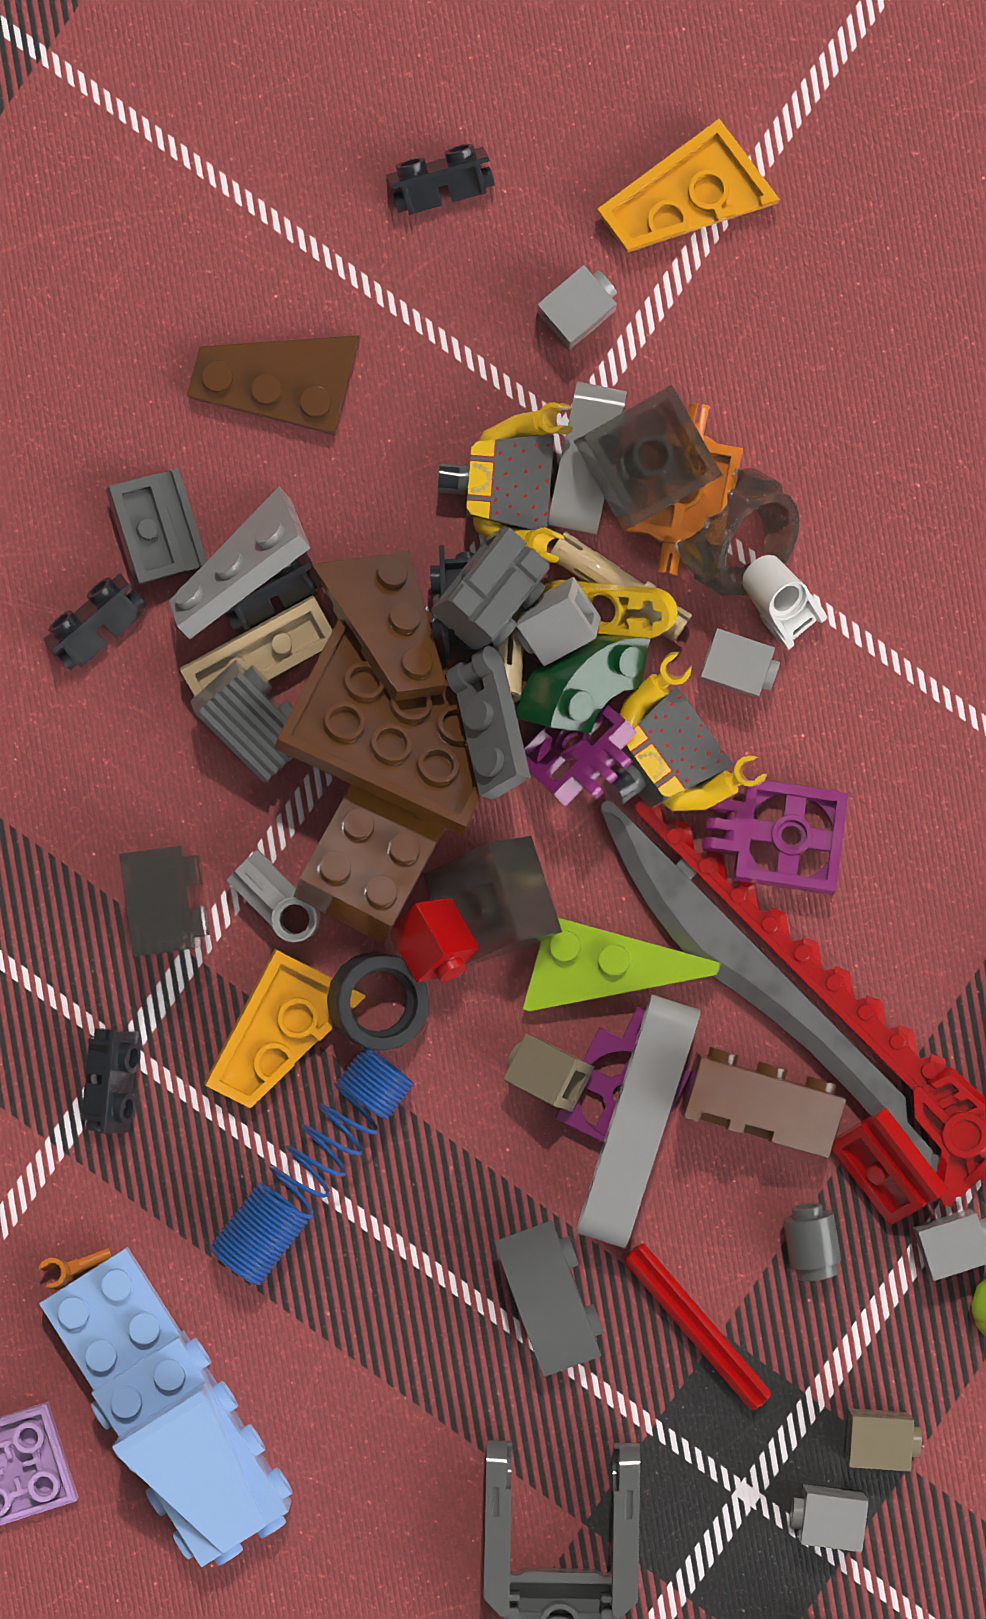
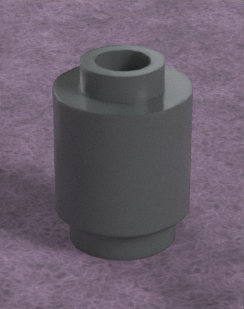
(812, 1242)

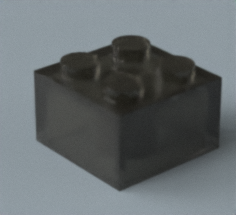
(648, 458)
(163, 900)

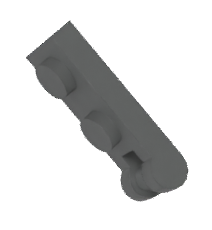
(490, 723)

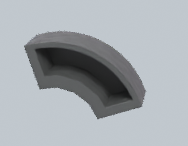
(548, 1297)

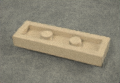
(268, 646)

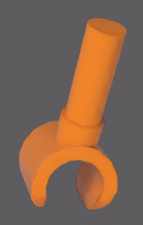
(73, 1267)

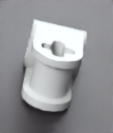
(781, 599)

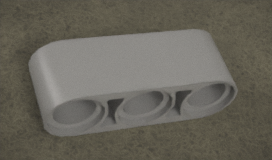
(576, 495)

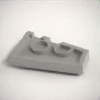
(242, 564)

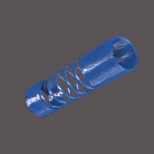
(268, 1221)

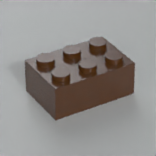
(368, 863)

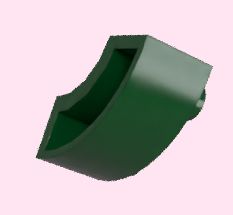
(581, 683)

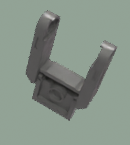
(562, 1591)

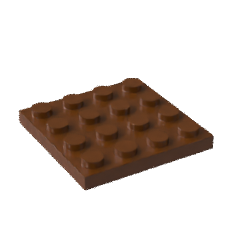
(394, 749)

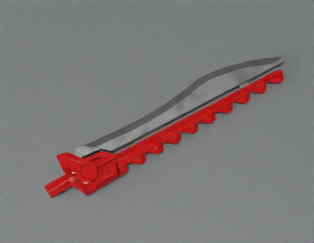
(940, 1097)

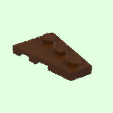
(278, 380)
(388, 617)

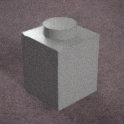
(578, 305)
(558, 622)
(739, 664)
(952, 1243)
(830, 1518)

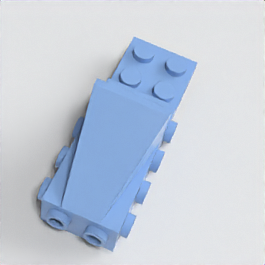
(168, 1412)

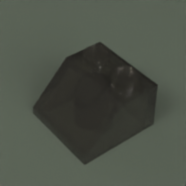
(499, 896)

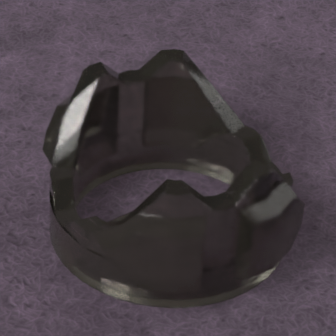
(708, 548)

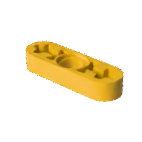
(639, 597)

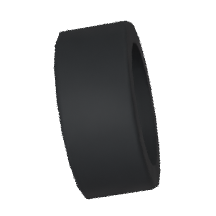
(340, 994)

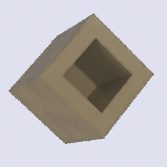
(548, 1072)
(881, 1439)

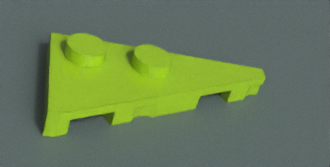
(596, 963)

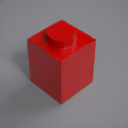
(434, 940)

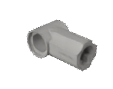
(270, 895)

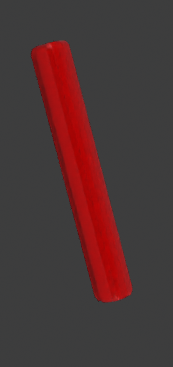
(697, 1326)

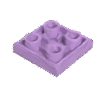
(32, 1465)

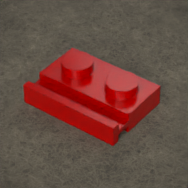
(888, 1166)

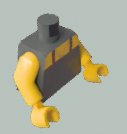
(511, 477)
(673, 751)

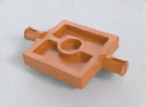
(690, 513)

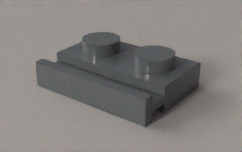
(156, 527)

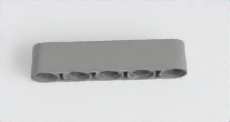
(638, 1121)

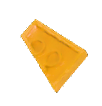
(688, 190)
(274, 1029)

